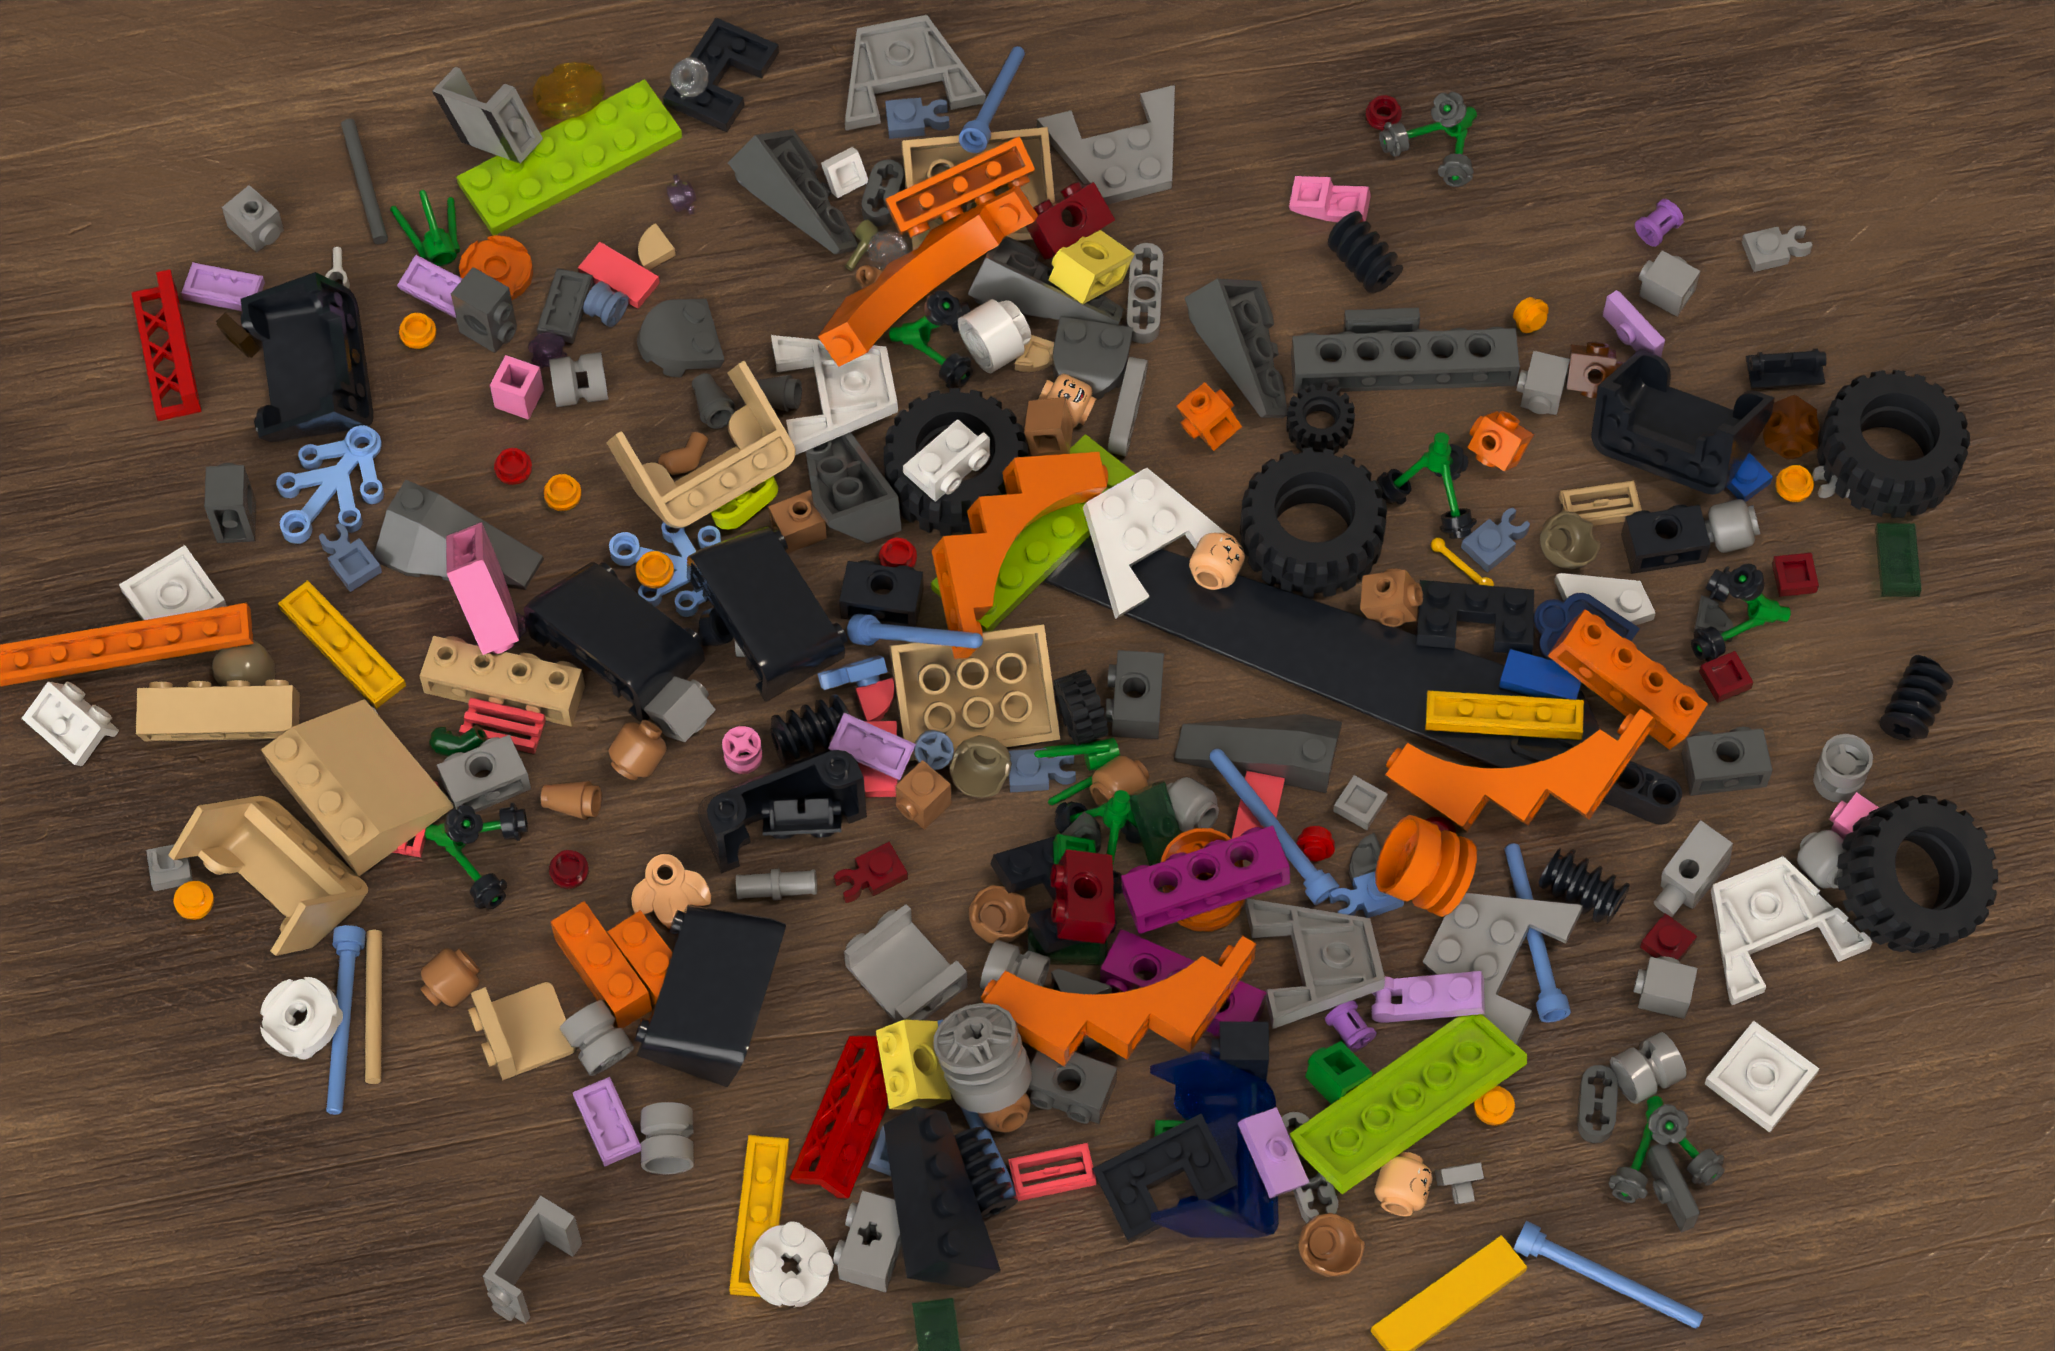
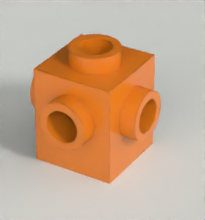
(1208, 416)
(1499, 440)

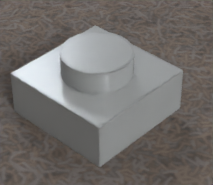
(1360, 802)

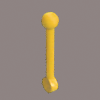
(1438, 545)

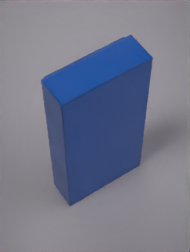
(1538, 677)

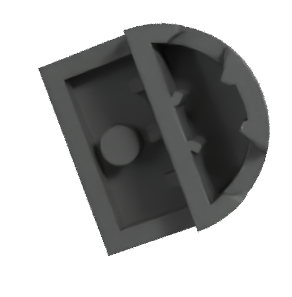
(680, 337)
(1092, 353)

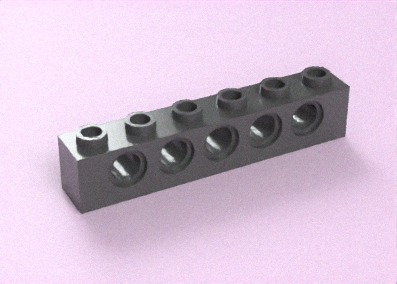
(1422, 371)

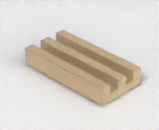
(1604, 510)

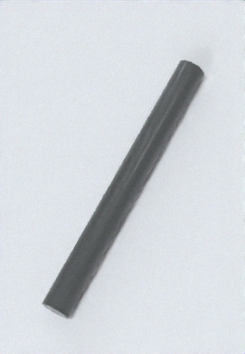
(364, 181)

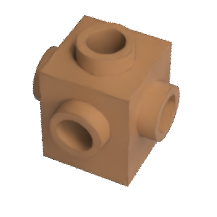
(1391, 597)

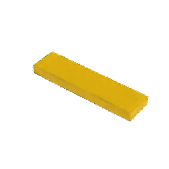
(342, 644)
(1504, 715)
(759, 1203)
(1449, 1297)

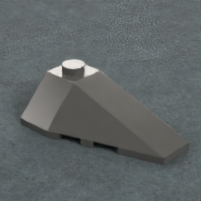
(782, 175)
(1017, 276)
(1235, 326)
(852, 490)
(416, 534)
(1280, 746)

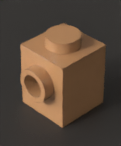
(1048, 427)
(798, 521)
(923, 795)

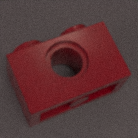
(1088, 213)
(1092, 877)

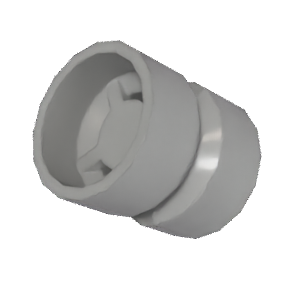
(565, 379)
(1842, 767)
(1005, 956)
(596, 1037)
(1644, 1069)
(667, 1138)

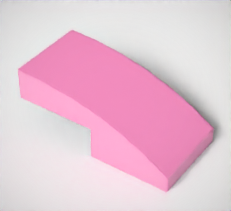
(1323, 201)

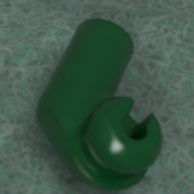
(447, 744)

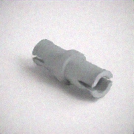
(776, 884)

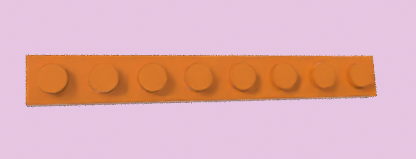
(125, 644)

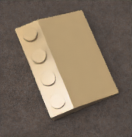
(935, 155)
(993, 693)
(356, 783)

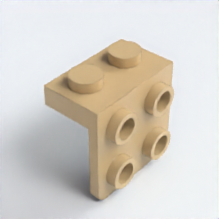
(521, 1029)

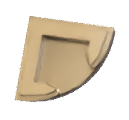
(654, 248)
(1036, 356)

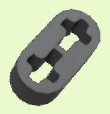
(876, 191)
(1606, 1105)

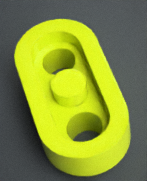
(745, 506)

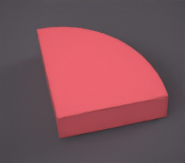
(876, 699)

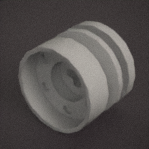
(982, 1058)

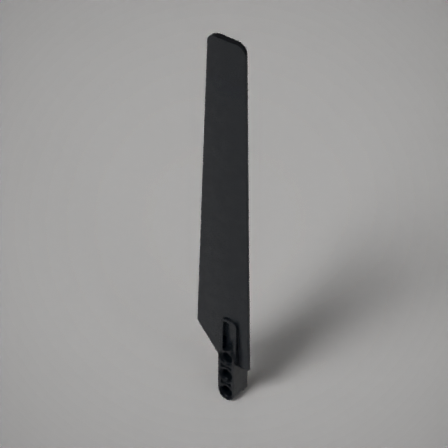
(1345, 661)

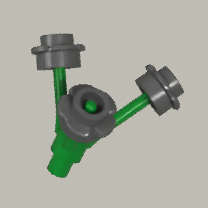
(1449, 115)
(1664, 1126)

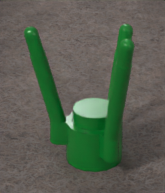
(438, 245)
(1095, 755)

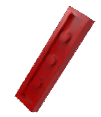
(176, 342)
(855, 1124)

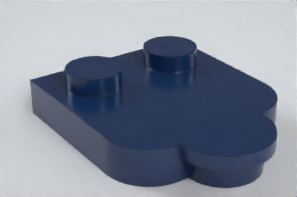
(1554, 616)

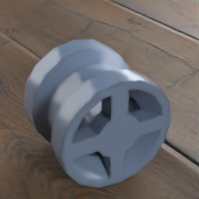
(605, 304)
(934, 756)

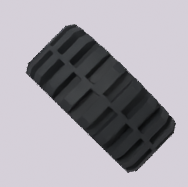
(1899, 404)
(922, 425)
(1323, 481)
(1961, 863)

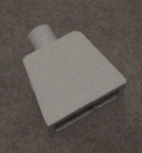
(1702, 859)

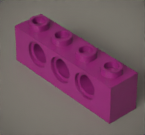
(1195, 896)
(1134, 954)

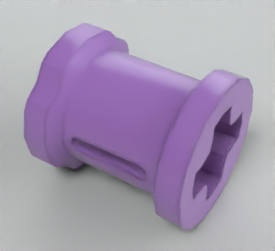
(1659, 222)
(1350, 1026)

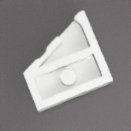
(1620, 595)

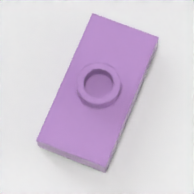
(430, 284)
(220, 286)
(1631, 325)
(872, 746)
(607, 1121)
(1273, 1152)

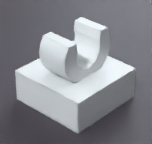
(844, 172)

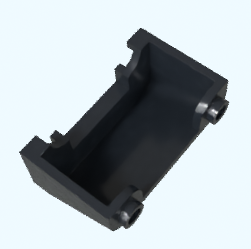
(310, 358)
(1671, 430)
(767, 609)
(614, 634)
(731, 809)
(711, 992)

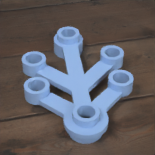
(331, 480)
(628, 541)

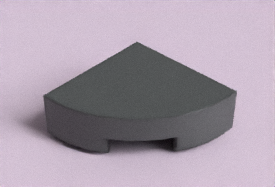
(1712, 615)
(1085, 827)
(1365, 857)

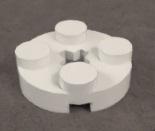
(317, 1028)
(796, 1243)

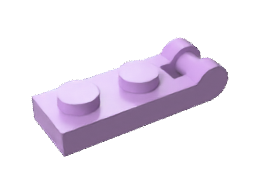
(1430, 997)

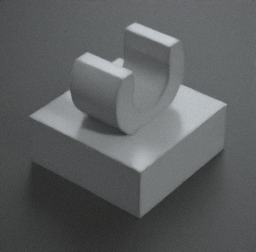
(165, 871)
(1459, 1179)

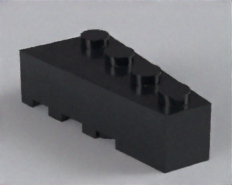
(935, 1202)

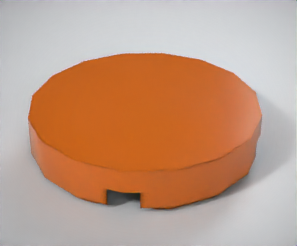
(501, 260)

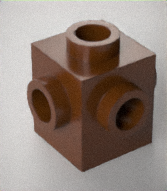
(1583, 361)
(1792, 428)

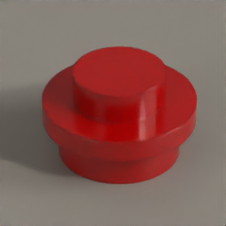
(513, 466)
(897, 553)
(1316, 843)

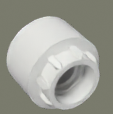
(994, 334)

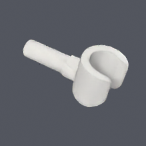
(337, 270)

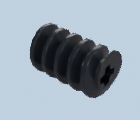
(1363, 254)
(1916, 699)
(807, 727)
(1583, 885)
(981, 1176)

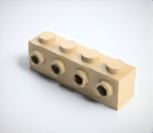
(518, 681)
(216, 712)

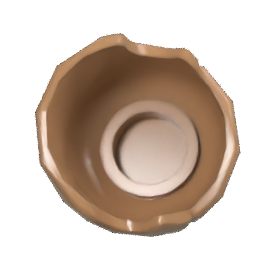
(998, 914)
(1330, 1245)

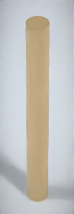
(373, 1022)

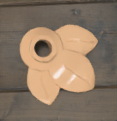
(669, 895)

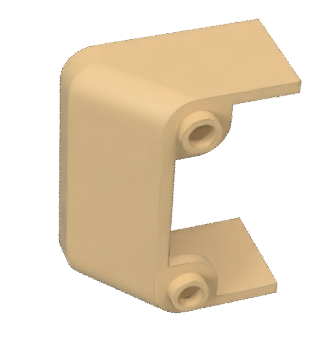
(759, 453)
(279, 861)

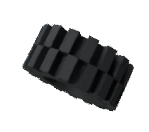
(1323, 401)
(1080, 707)

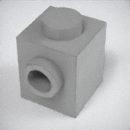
(253, 219)
(1668, 282)
(1543, 383)
(680, 708)
(1665, 986)

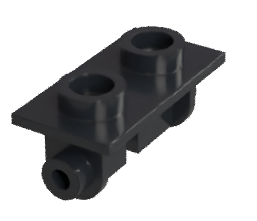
(1786, 369)
(820, 818)

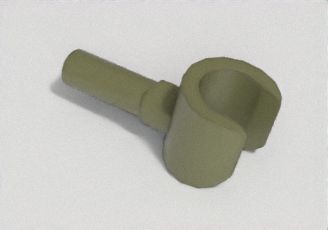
(864, 233)

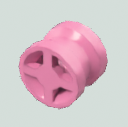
(738, 741)

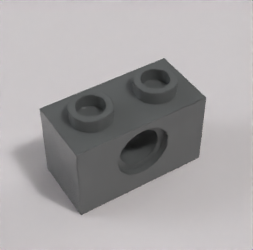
(484, 310)
(230, 503)
(1139, 715)
(1710, 774)
(1085, 1103)

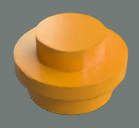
(1530, 314)
(417, 331)
(1794, 483)
(562, 492)
(654, 569)
(193, 900)
(1495, 1106)

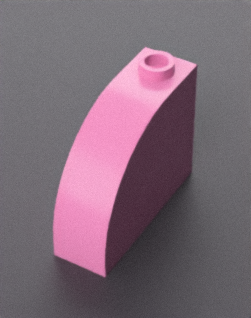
(481, 589)

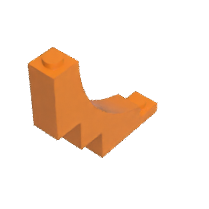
(906, 280)
(971, 563)
(1574, 777)
(1173, 1008)

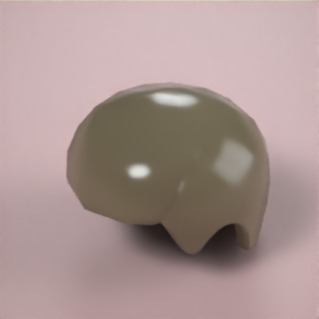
(1568, 540)
(244, 663)
(980, 766)

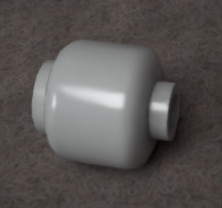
(1732, 525)
(1193, 804)
(1819, 858)

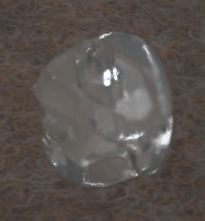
(682, 73)
(886, 247)

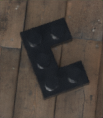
(717, 50)
(1449, 602)
(1026, 868)
(1180, 1149)

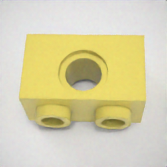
(1090, 266)
(911, 1065)

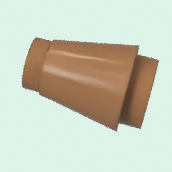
(573, 799)

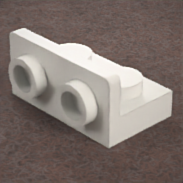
(947, 460)
(69, 721)

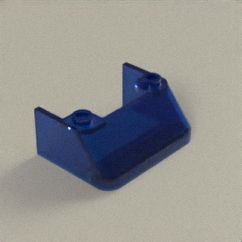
(1224, 1099)

